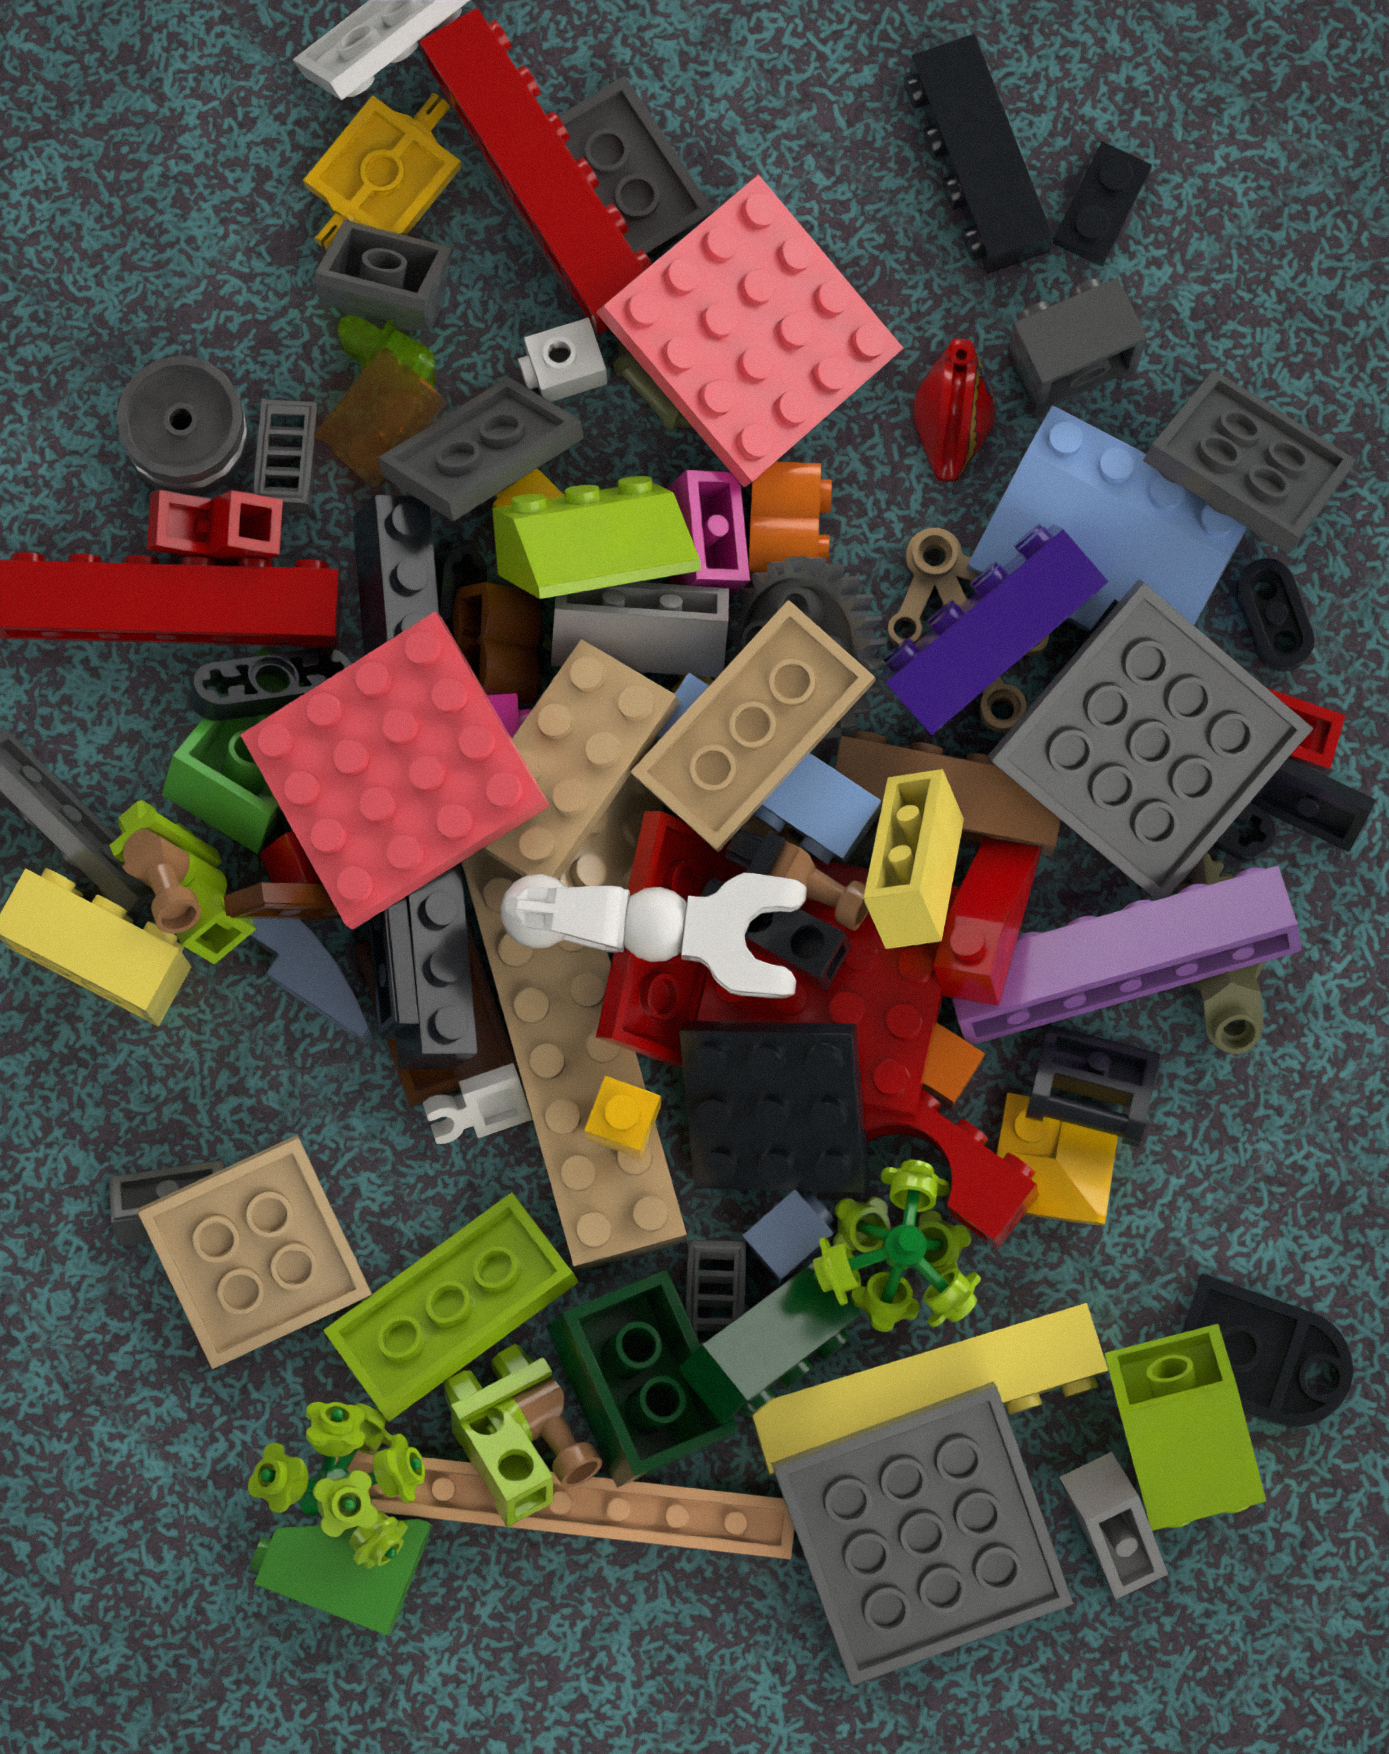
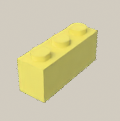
(914, 859)

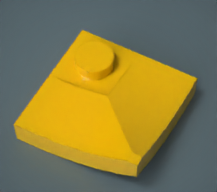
(1069, 1163)

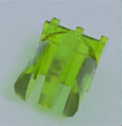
(363, 342)

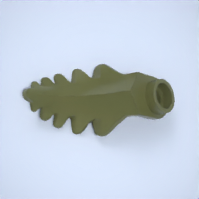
(1230, 994)

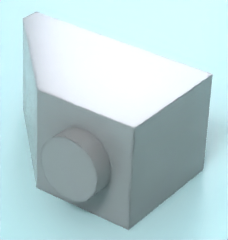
(1114, 1525)

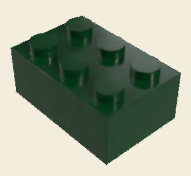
(626, 1376)

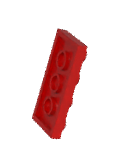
(653, 999)

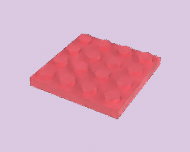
(750, 331)
(394, 770)

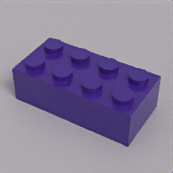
(992, 627)

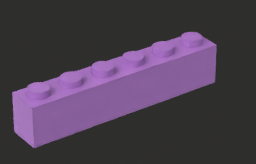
(1138, 953)

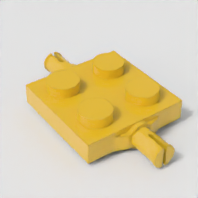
(383, 169)

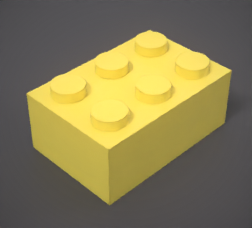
(93, 944)

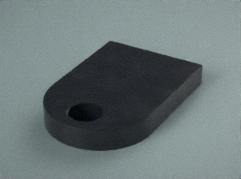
(1271, 1350)

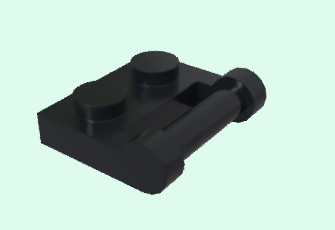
(1095, 1070)

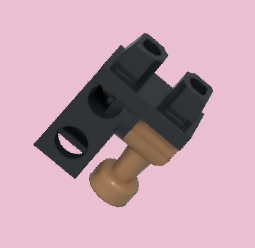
(795, 936)

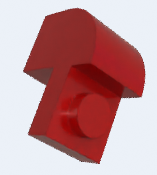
(218, 528)

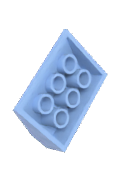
(1117, 514)

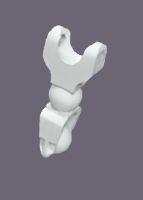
(659, 924)

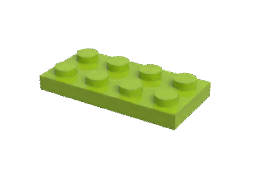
(450, 1306)

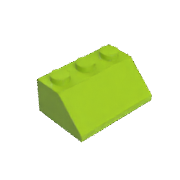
(592, 538)

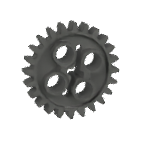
(825, 599)

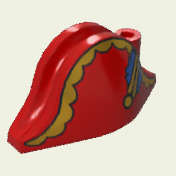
(954, 410)

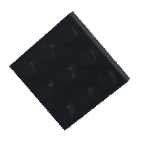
(775, 1106)

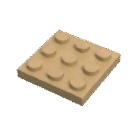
(254, 1251)

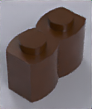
(498, 637)

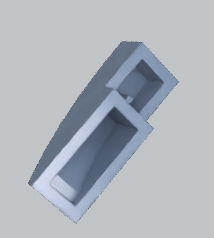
(310, 973)

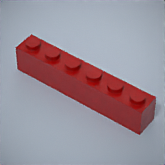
(533, 162)
(170, 601)

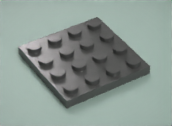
(1150, 741)
(922, 1533)

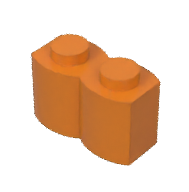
(786, 514)

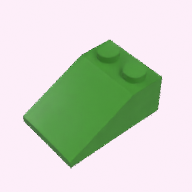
(220, 780)

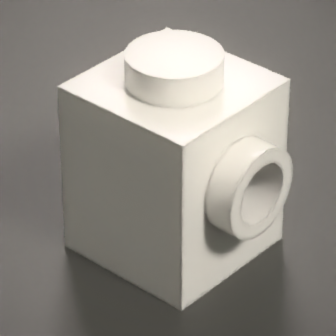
(563, 361)

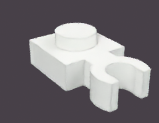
(487, 1102)

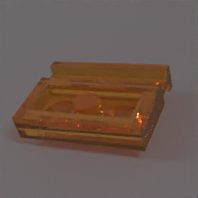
(378, 414)

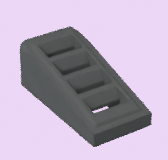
(294, 499)
(715, 1250)

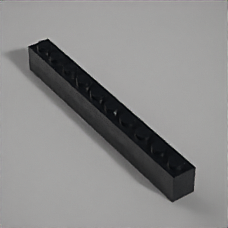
(394, 594)

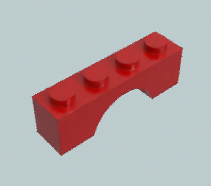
(986, 1191)

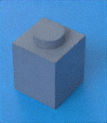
(789, 1234)

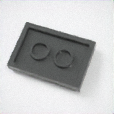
(481, 448)

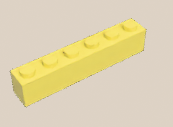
(1019, 1359)

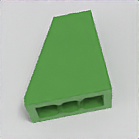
(322, 1573)

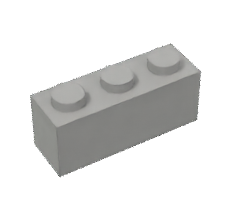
(647, 626)

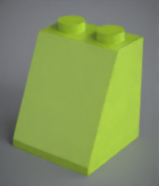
(1185, 1427)

